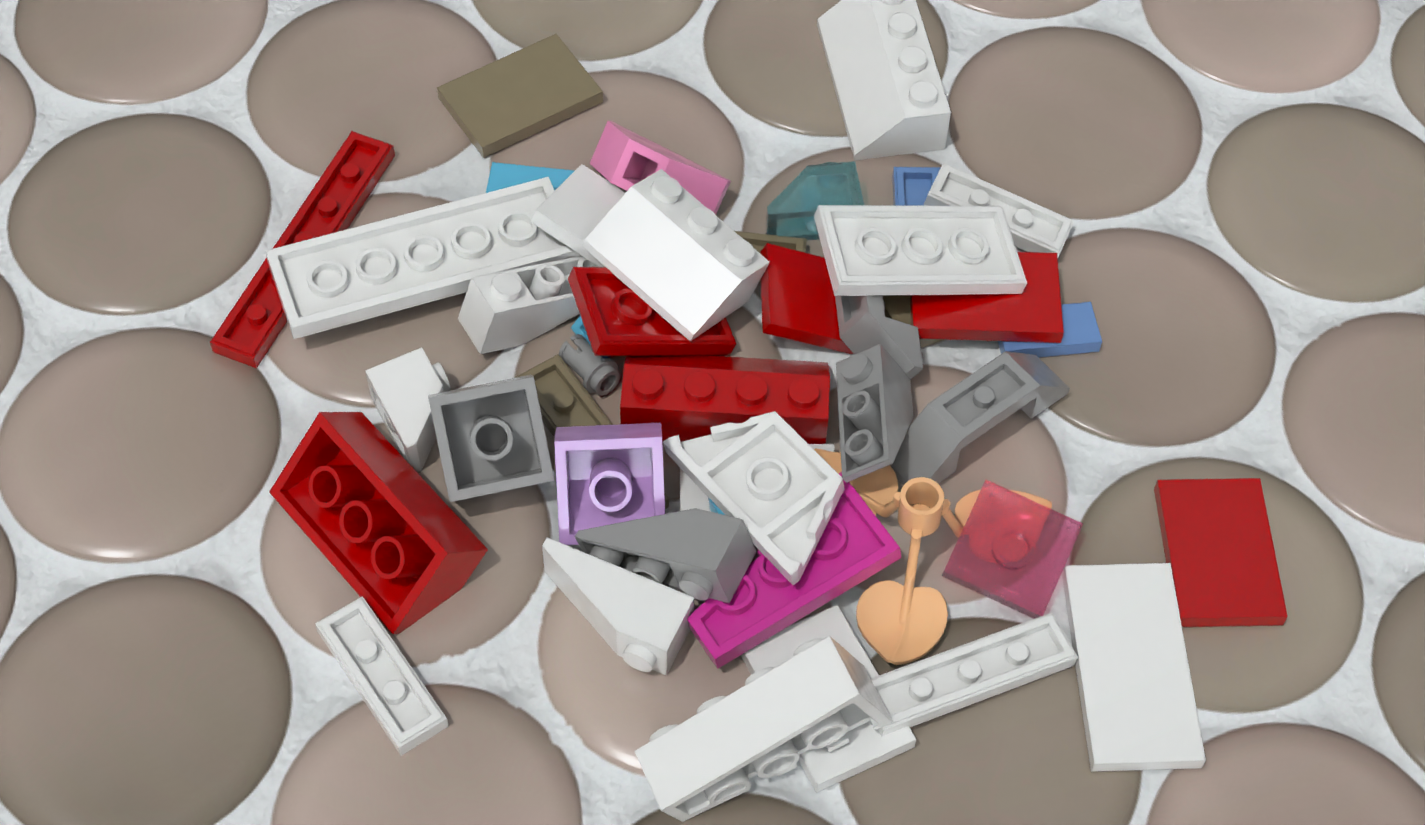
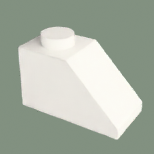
(401, 398)

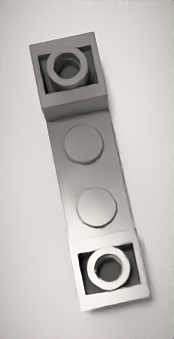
(864, 326)
(972, 409)

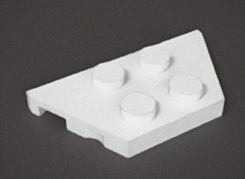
(768, 480)

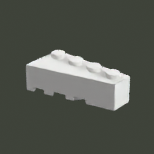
(760, 728)

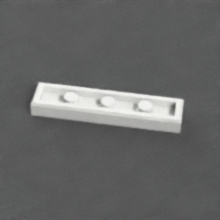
(974, 672)

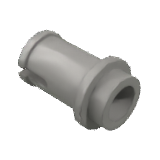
(597, 373)

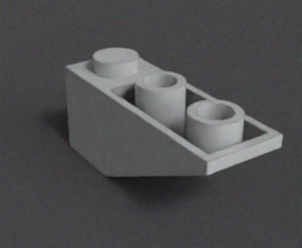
(872, 411)
(682, 549)

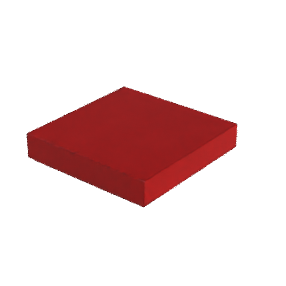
(799, 299)

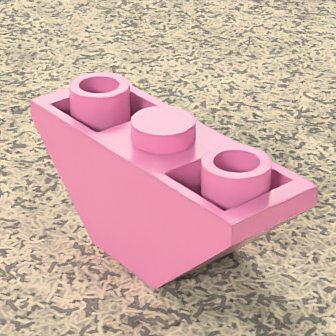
(629, 158)

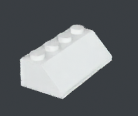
(884, 78)

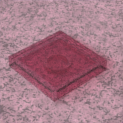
(1012, 550)

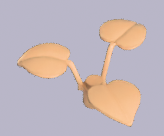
(907, 619)

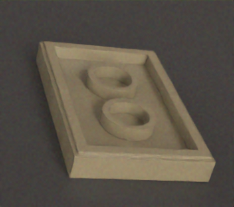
(520, 95)

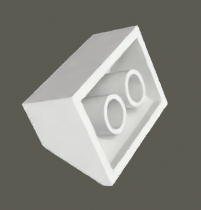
(676, 255)

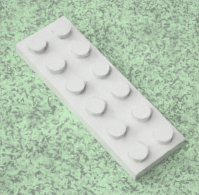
(410, 258)

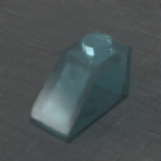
(820, 184)

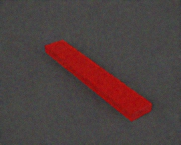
(327, 209)

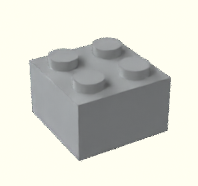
(491, 438)

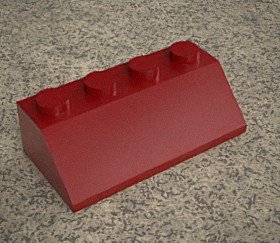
(707, 391)
(376, 519)

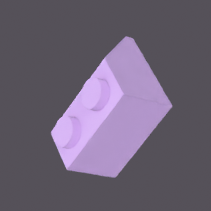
(607, 475)

